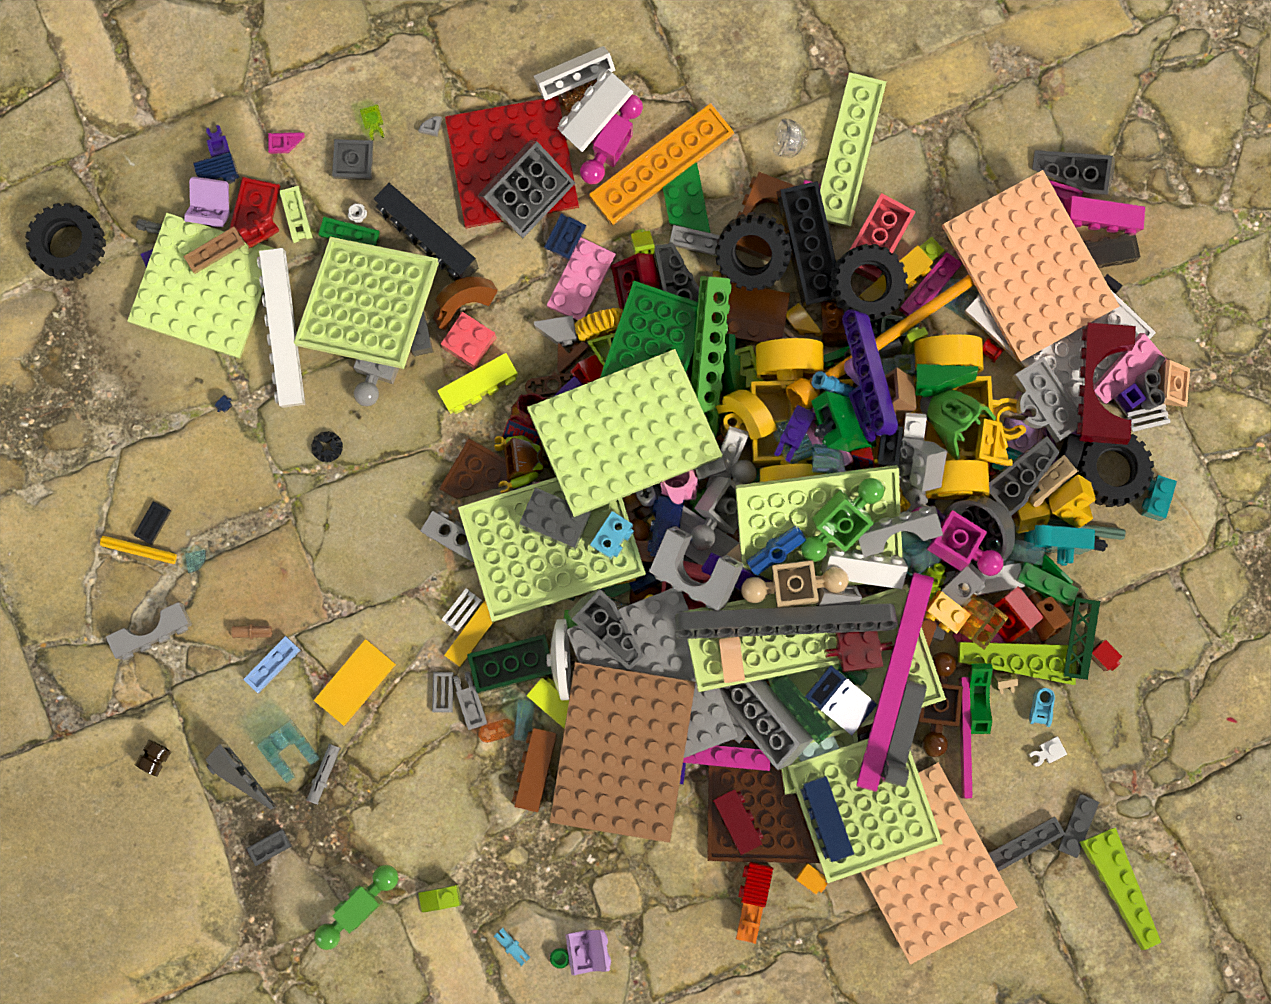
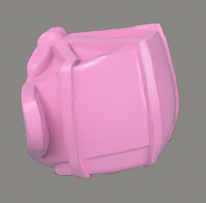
(681, 487)

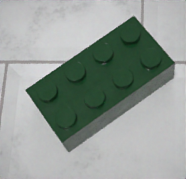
(510, 664)

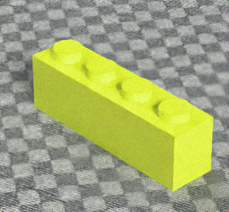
(478, 383)
(548, 700)

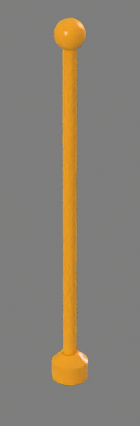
(802, 392)

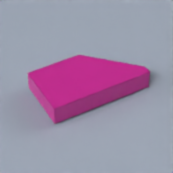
(283, 142)

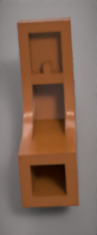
(460, 293)

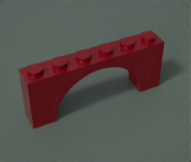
(1095, 420)

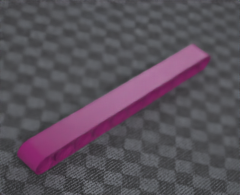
(895, 682)

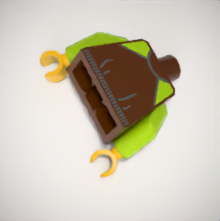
(522, 460)

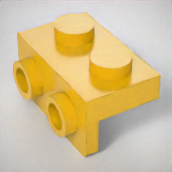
(946, 612)

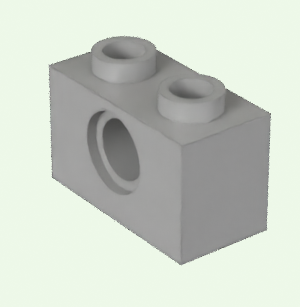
(970, 576)

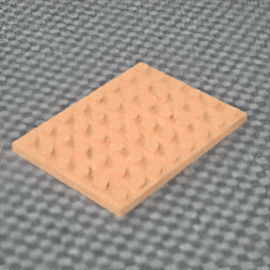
(1030, 266)
(943, 889)

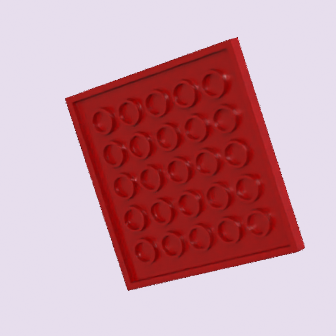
(489, 139)

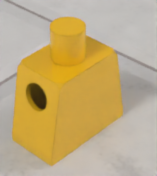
(1029, 516)

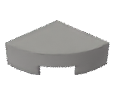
(431, 126)

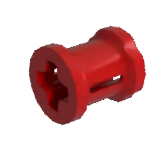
(991, 350)

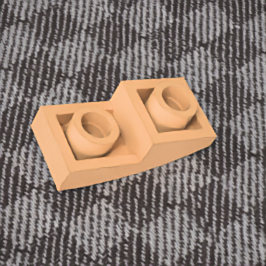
(732, 659)

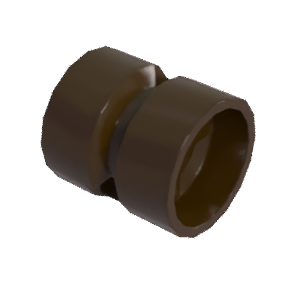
(153, 757)

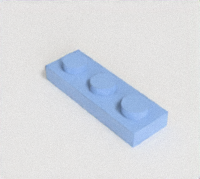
(272, 664)

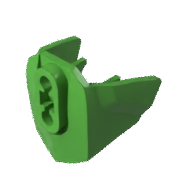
(953, 413)

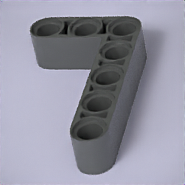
(895, 768)

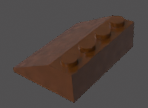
(755, 314)

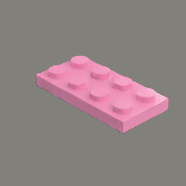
(581, 279)

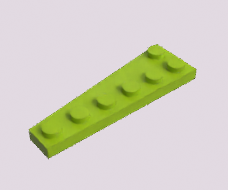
(1032, 660)
(1114, 869)

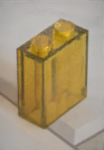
(983, 621)

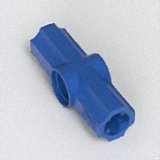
(786, 543)

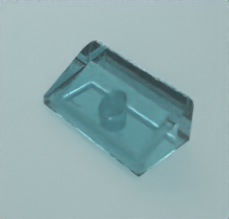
(523, 719)

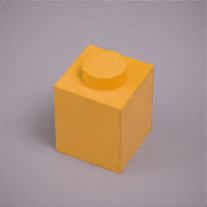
(812, 879)

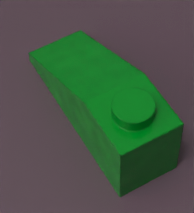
(940, 378)

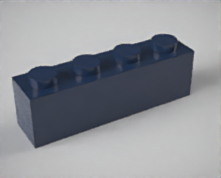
(827, 818)

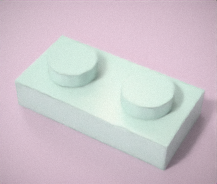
(813, 749)

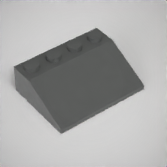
(526, 188)

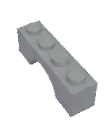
(921, 522)
(172, 620)

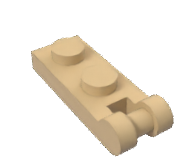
(1053, 479)

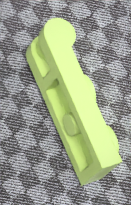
(295, 213)

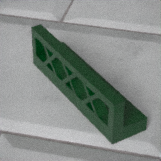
(1088, 636)

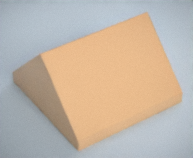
(1174, 383)

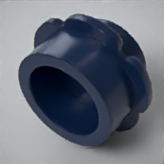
(223, 404)

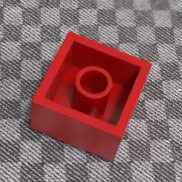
(1021, 614)

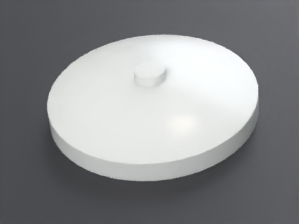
(560, 659)

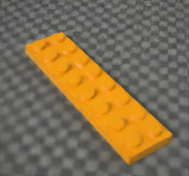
(661, 164)

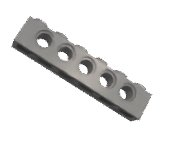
(433, 527)

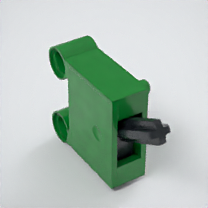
(838, 423)

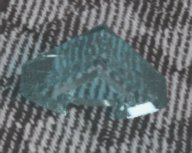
(195, 560)

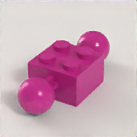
(611, 141)
(961, 544)

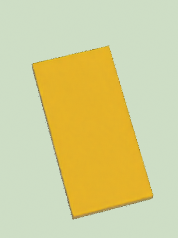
(355, 682)

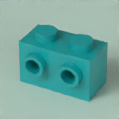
(1158, 498)

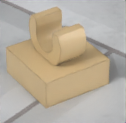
(1005, 680)

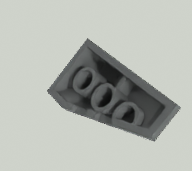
(673, 273)
(1015, 483)
(231, 769)

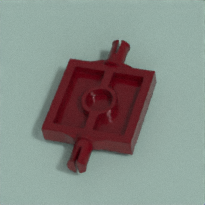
(858, 650)

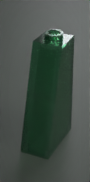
(801, 708)

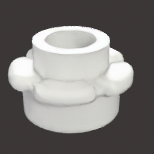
(357, 208)

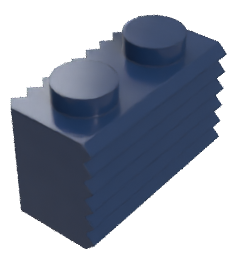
(217, 168)

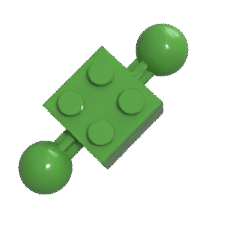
(842, 520)
(357, 908)

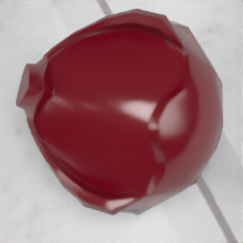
(519, 408)

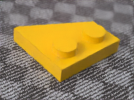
(991, 443)

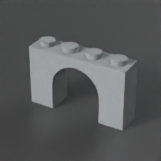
(669, 567)

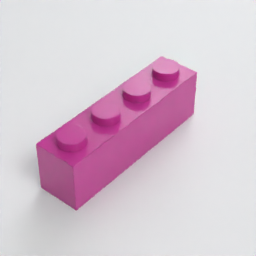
(1105, 215)

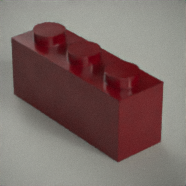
(738, 821)

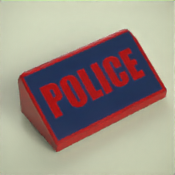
(517, 429)
(863, 459)

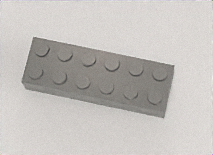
(767, 721)

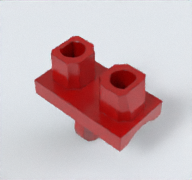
(258, 231)

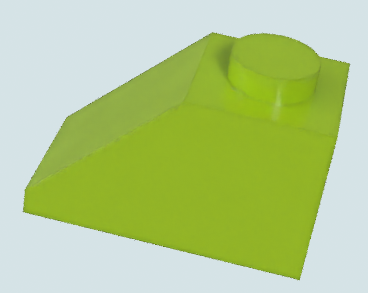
(642, 242)
(440, 898)

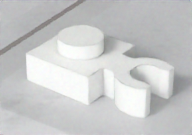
(1050, 750)

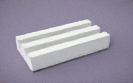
(1164, 414)
(456, 604)

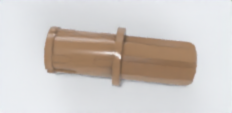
(251, 631)

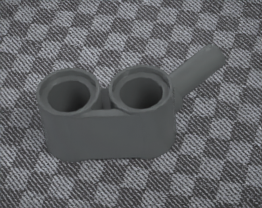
(1151, 389)

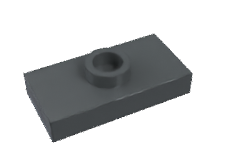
(269, 847)

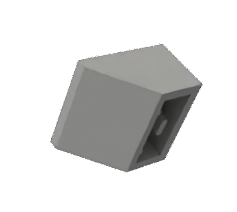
(922, 463)

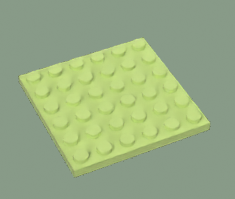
(366, 302)
(204, 307)
(878, 823)

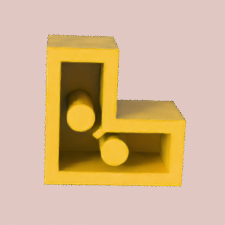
(1073, 501)

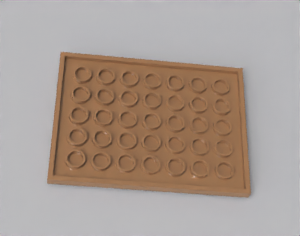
(622, 752)

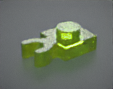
(372, 119)

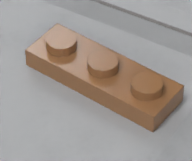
(214, 250)

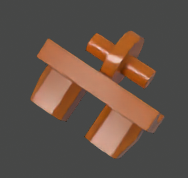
(749, 923)

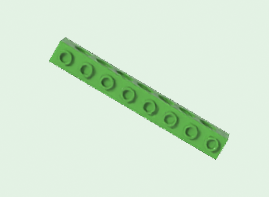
(704, 346)

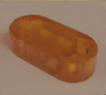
(495, 726)

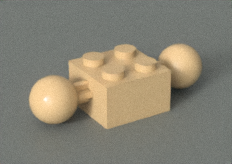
(795, 584)

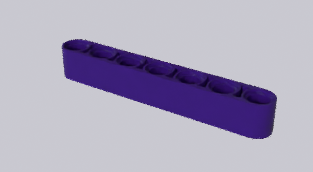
(870, 372)

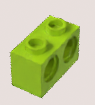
(748, 365)

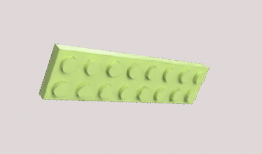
(850, 147)

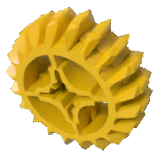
(598, 324)

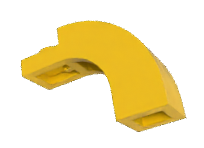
(751, 411)

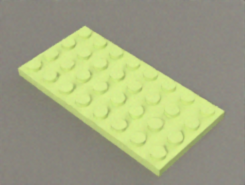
(761, 655)

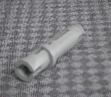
(324, 771)

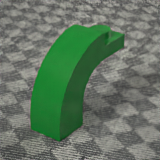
(980, 709)

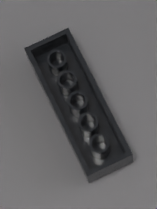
(425, 233)
(810, 240)

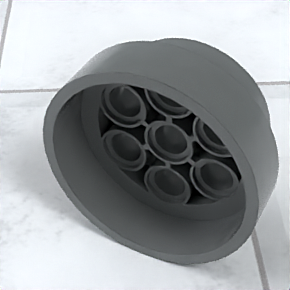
(997, 523)

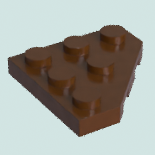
(474, 472)

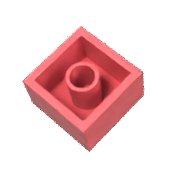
(468, 340)

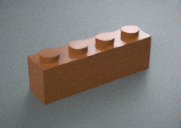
(535, 770)

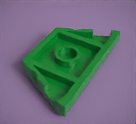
(686, 201)

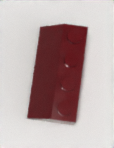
(636, 268)

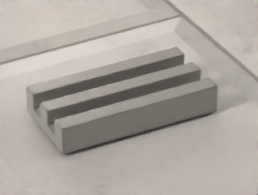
(450, 695)

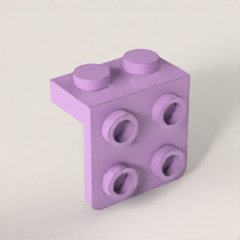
(208, 202)
(588, 951)

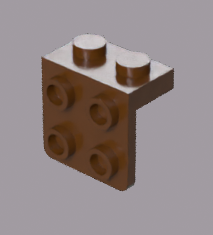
(832, 325)

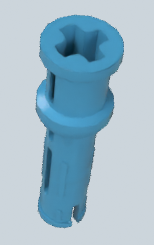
(830, 384)

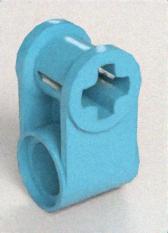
(1042, 709)

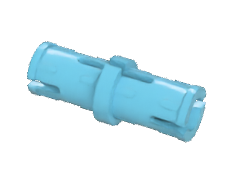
(511, 946)

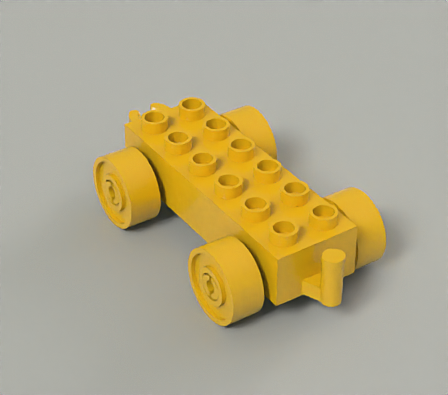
(795, 358)

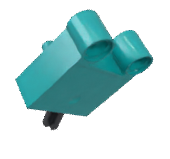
(1065, 541)

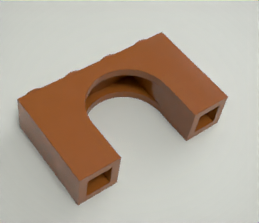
(763, 191)

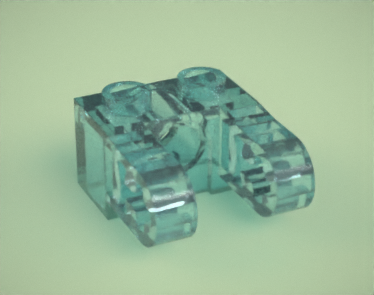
(279, 740)

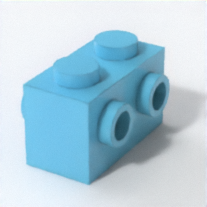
(609, 534)

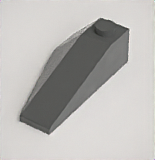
(1082, 171)
(604, 623)

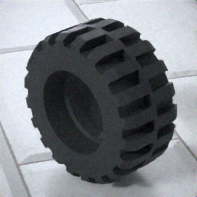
(51, 222)
(887, 263)
(738, 271)
(1139, 471)

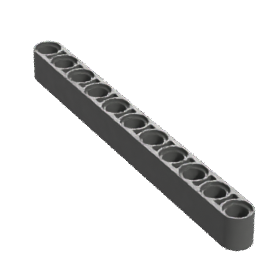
(785, 621)

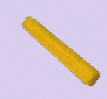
(139, 550)

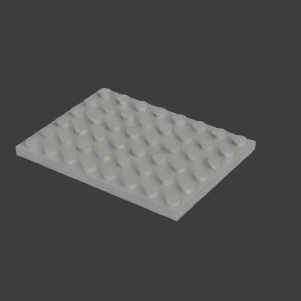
(664, 655)

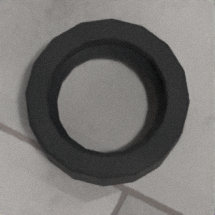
(1072, 449)

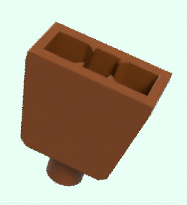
(1054, 616)

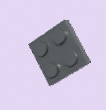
(352, 159)

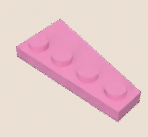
(1126, 369)

